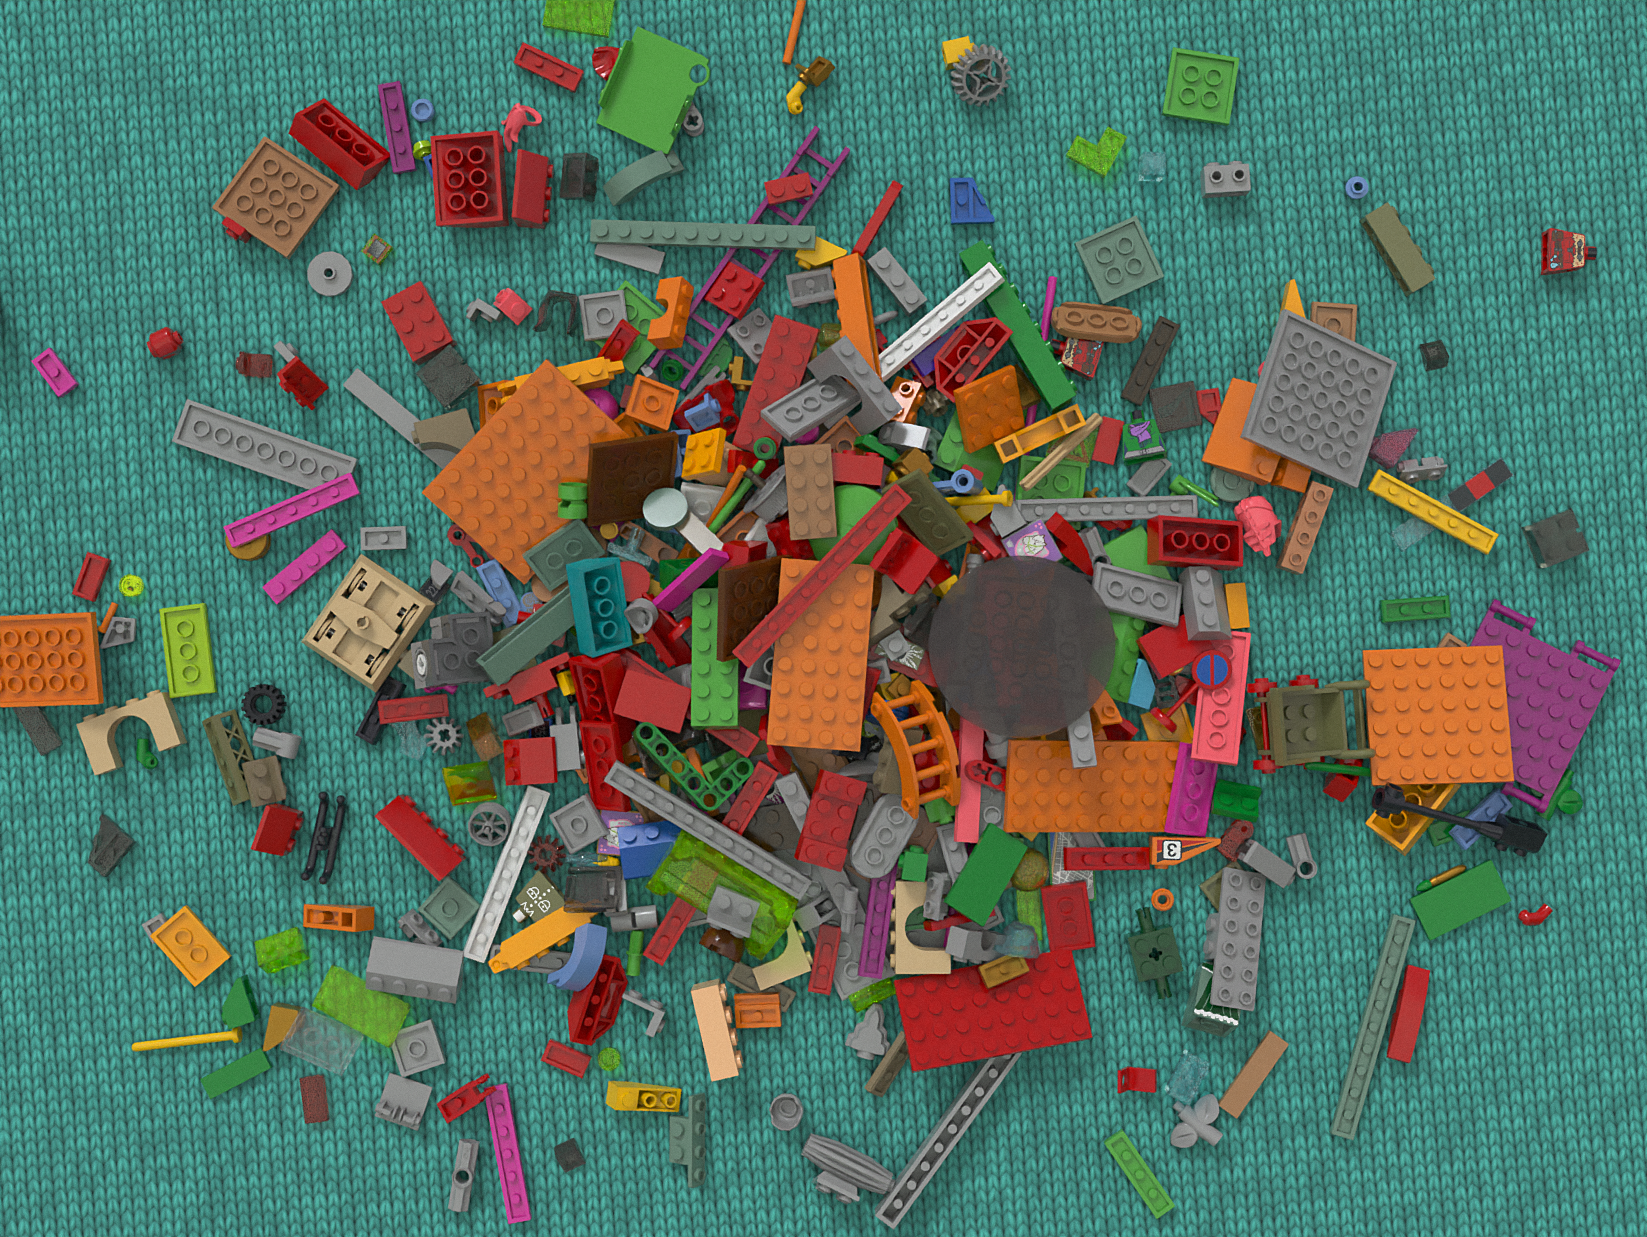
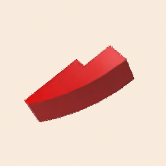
(1070, 543)

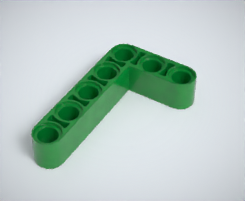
(688, 771)

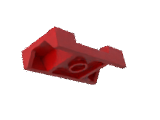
(829, 820)

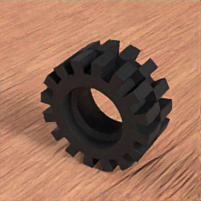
(250, 704)

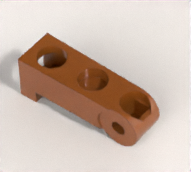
(650, 544)

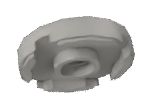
(338, 282)

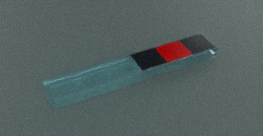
(1457, 499)

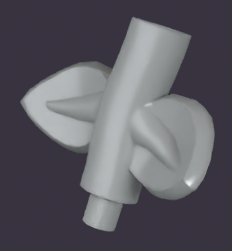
(1196, 1122)

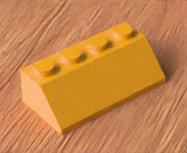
(1406, 828)

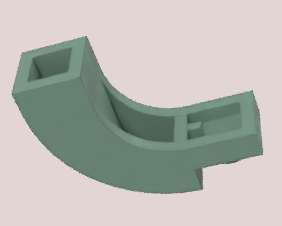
(640, 174)

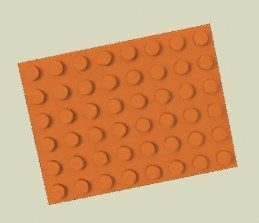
(510, 471)

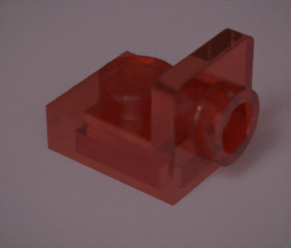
(254, 365)

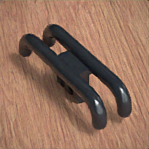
(325, 838)

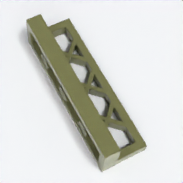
(225, 754)

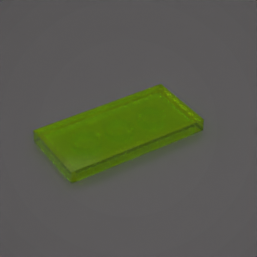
(365, 1010)

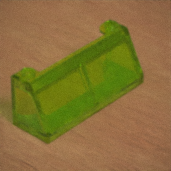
(695, 868)

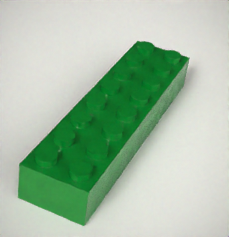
(1026, 341)

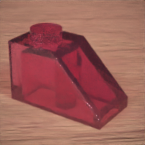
(1390, 446)

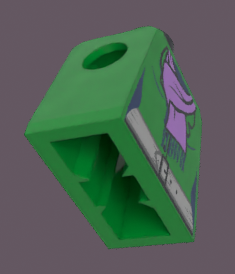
(1142, 440)

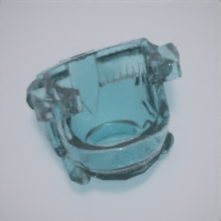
(1020, 941)

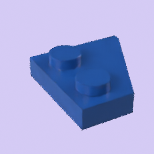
(967, 203)

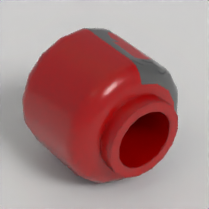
(165, 343)

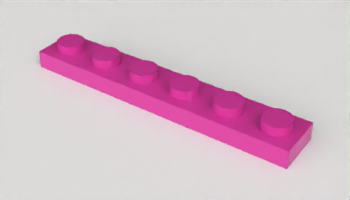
(291, 510)
(508, 1155)

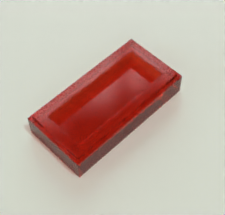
(314, 1099)

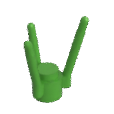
(1182, 486)

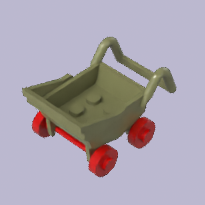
(1307, 722)

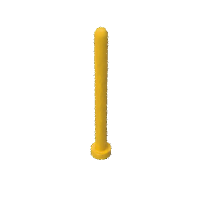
(1005, 499)
(235, 1035)

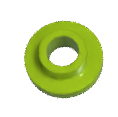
(421, 149)

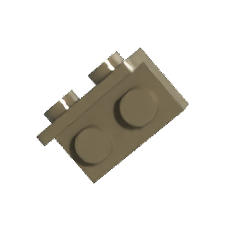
(264, 781)

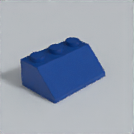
(644, 847)

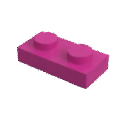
(55, 372)

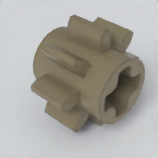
(935, 403)

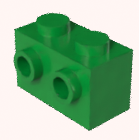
(913, 863)

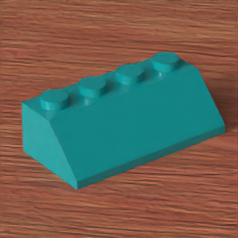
(599, 605)

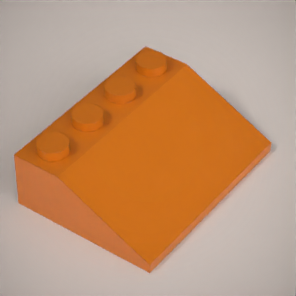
(1227, 449)

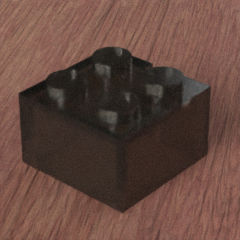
(448, 378)
(1555, 538)

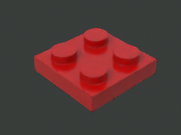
(734, 290)

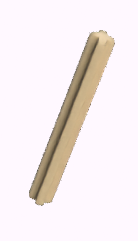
(1060, 452)

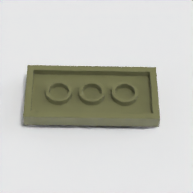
(931, 514)

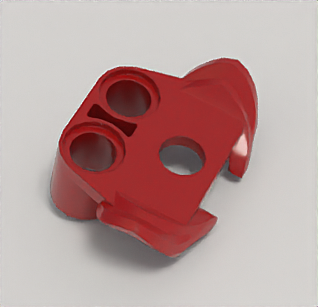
(725, 394)

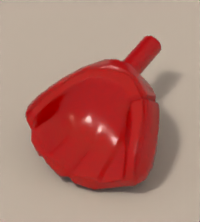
(604, 60)

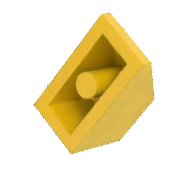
(822, 256)

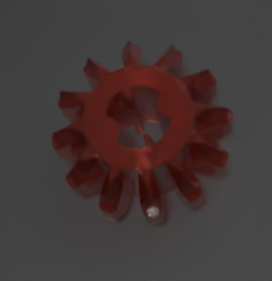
(549, 846)

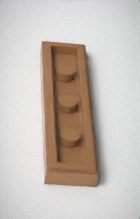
(1252, 1074)

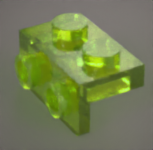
(281, 950)

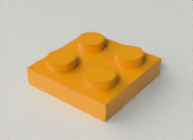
(703, 454)

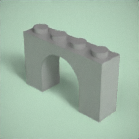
(846, 361)

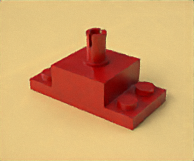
(533, 684)

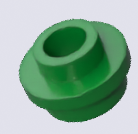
(668, 374)
(759, 453)

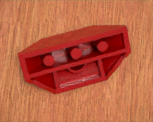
(968, 353)
(597, 1005)

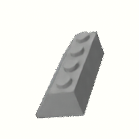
(415, 970)

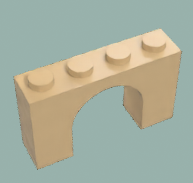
(99, 731)
(907, 956)
(788, 965)

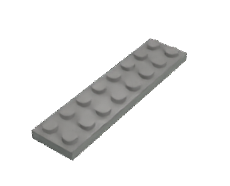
(259, 447)

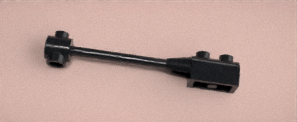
(1504, 832)

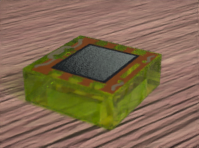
(377, 249)

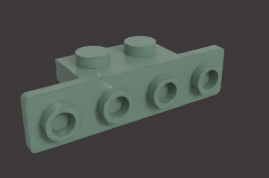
(688, 1140)

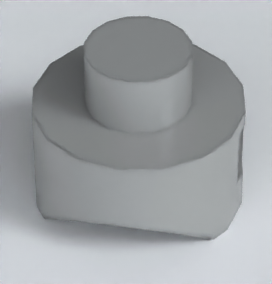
(641, 615)

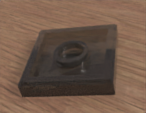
(1175, 407)

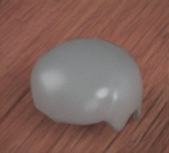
(786, 1111)

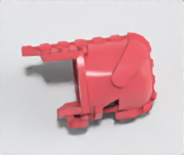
(1259, 523)

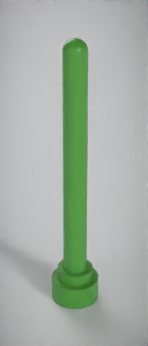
(736, 497)

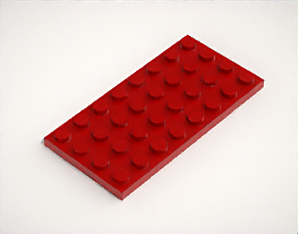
(960, 1021)

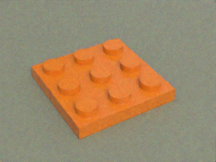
(989, 409)

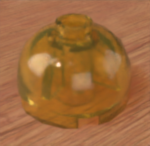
(1031, 871)

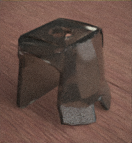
(546, 310)

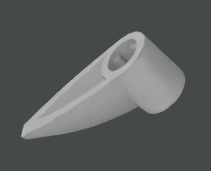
(861, 769)

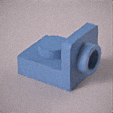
(704, 414)

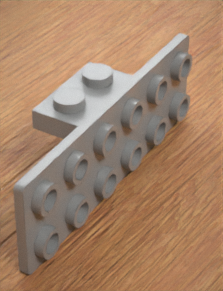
(1235, 939)

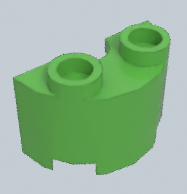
(717, 766)
(940, 811)

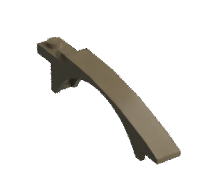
(893, 605)

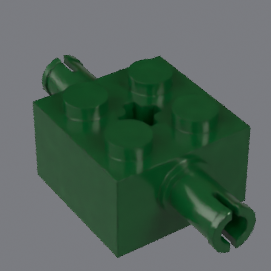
(1166, 960)

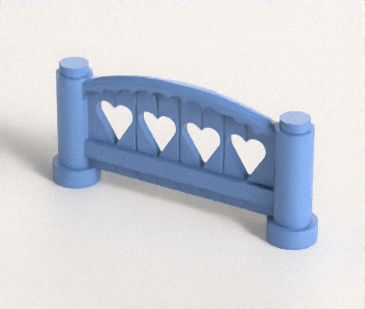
(961, 482)

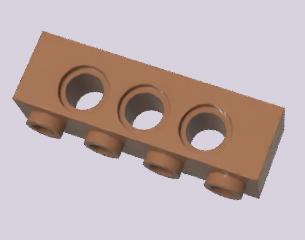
(1304, 528)

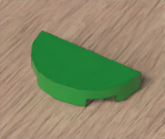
(720, 356)

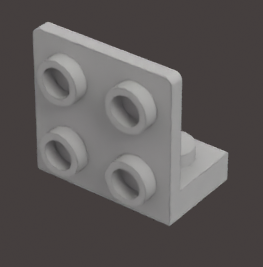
(732, 911)

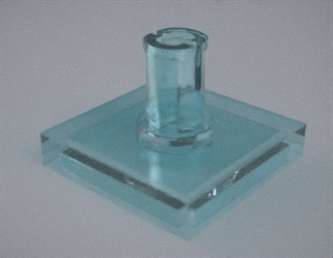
(631, 549)

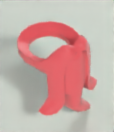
(515, 121)

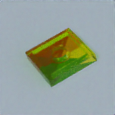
(469, 783)

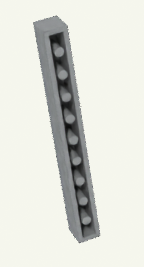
(943, 1138)

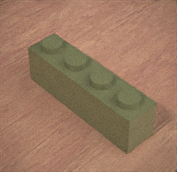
(1397, 249)

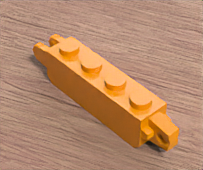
(584, 374)
(537, 939)

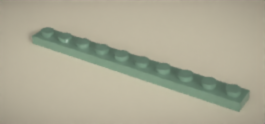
(703, 234)
(1372, 1026)

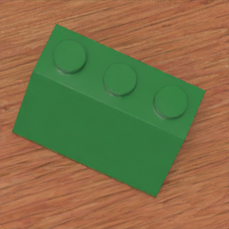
(672, 568)

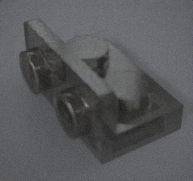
(579, 177)

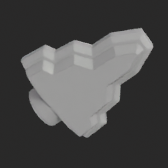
(870, 1035)

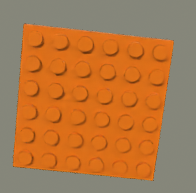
(1437, 716)

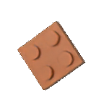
(651, 403)

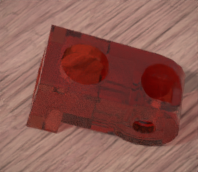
(1233, 837)

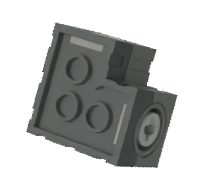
(452, 651)

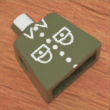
(538, 898)

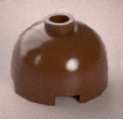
(723, 943)

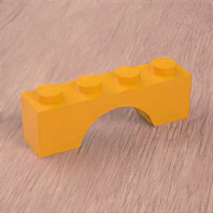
(1039, 433)

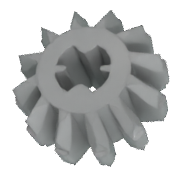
(451, 733)

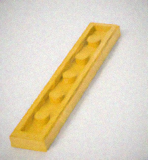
(1432, 512)

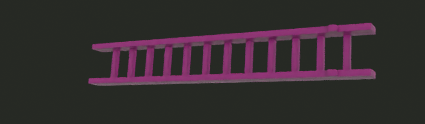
(770, 260)

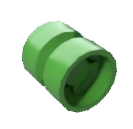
(572, 500)

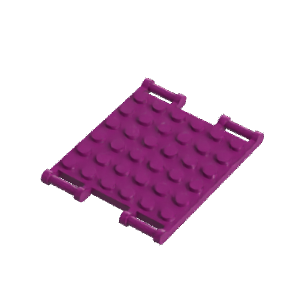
(1547, 700)

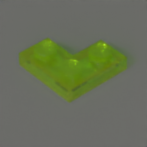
(1099, 157)

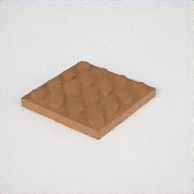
(276, 197)

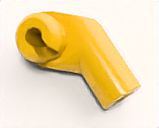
(793, 98)

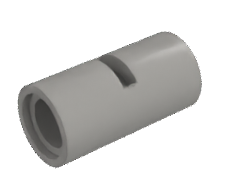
(636, 919)

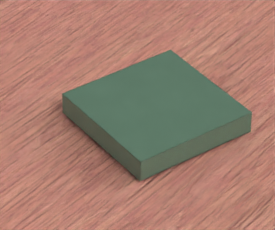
(449, 907)

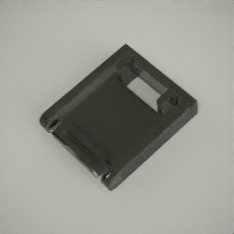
(590, 888)

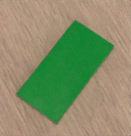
(985, 874)
(1459, 899)

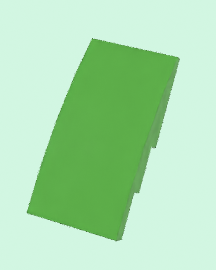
(1130, 553)

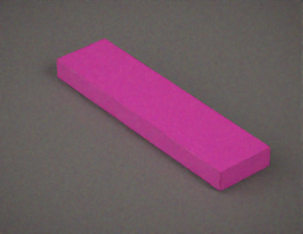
(690, 579)

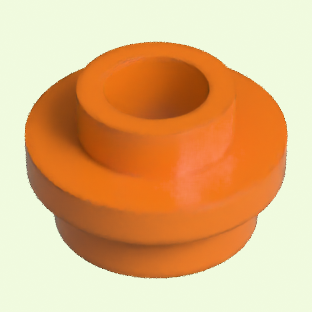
(1167, 904)

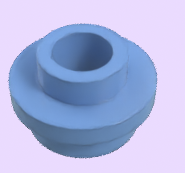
(1351, 192)

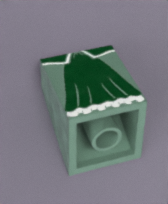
(1201, 1014)

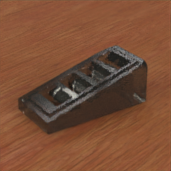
(1168, 703)

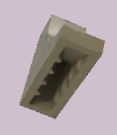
(444, 431)

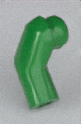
(144, 756)

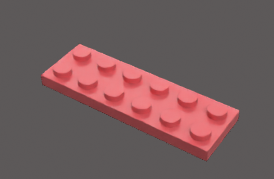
(1221, 710)

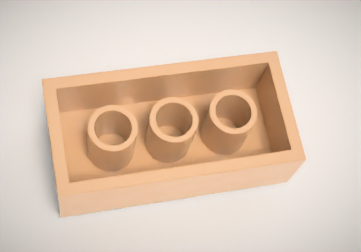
(715, 1029)

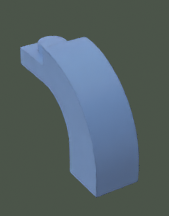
(584, 960)

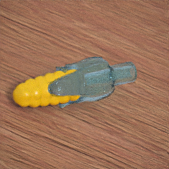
(585, 859)

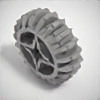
(986, 57)

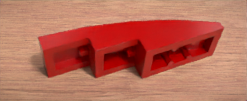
(1408, 1014)

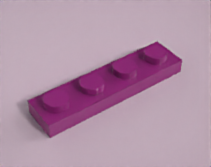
(397, 127)

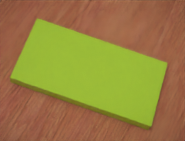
(188, 650)

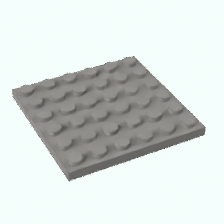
(1318, 399)

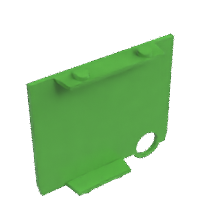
(650, 90)

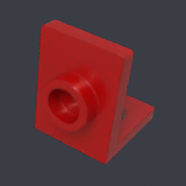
(1137, 1079)

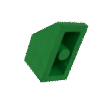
(240, 1004)

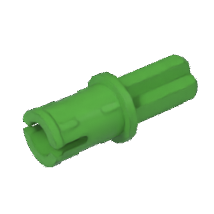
(635, 953)

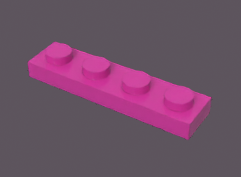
(305, 567)

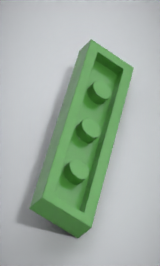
(1139, 1173)

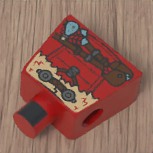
(1564, 251)
(1079, 355)

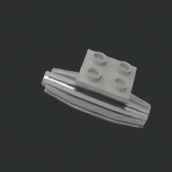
(845, 1169)

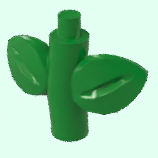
(1563, 798)

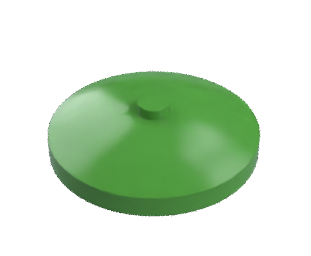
(851, 505)

